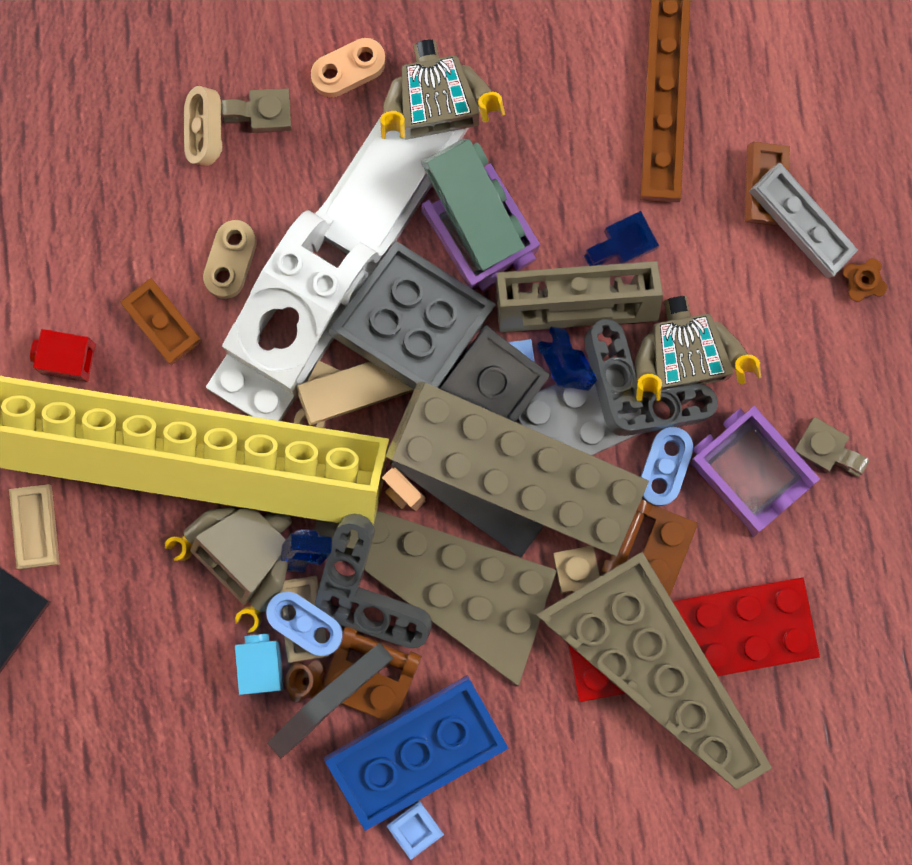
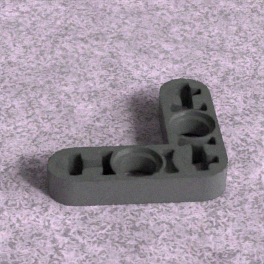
(615, 399)
(348, 591)
(328, 700)

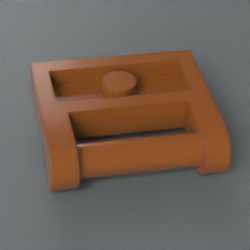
(665, 544)
(380, 695)

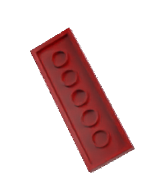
(735, 632)

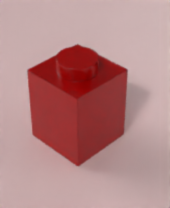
(63, 355)

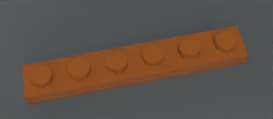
(665, 100)

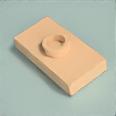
(402, 490)

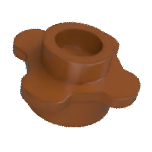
(860, 290)
(297, 676)

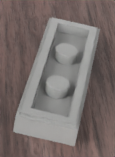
(803, 220)

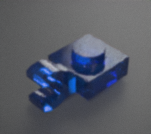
(626, 240)
(567, 365)
(305, 548)

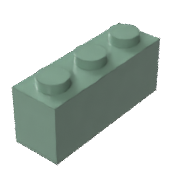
(474, 203)

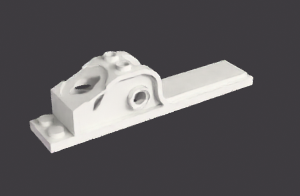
(358, 218)

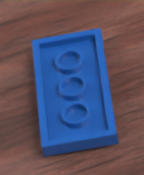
(415, 753)

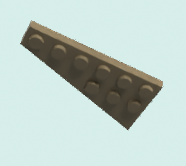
(465, 587)
(645, 648)

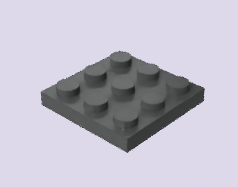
(412, 318)

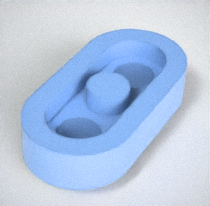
(666, 467)
(304, 624)

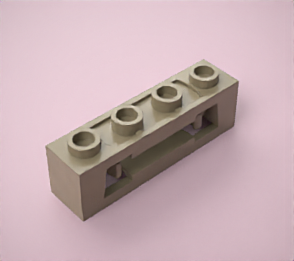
(578, 296)

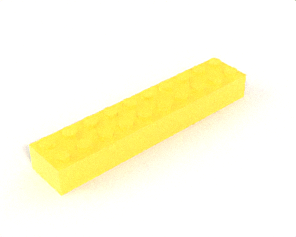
(189, 452)

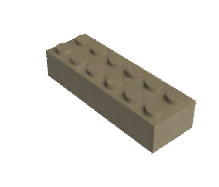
(517, 468)

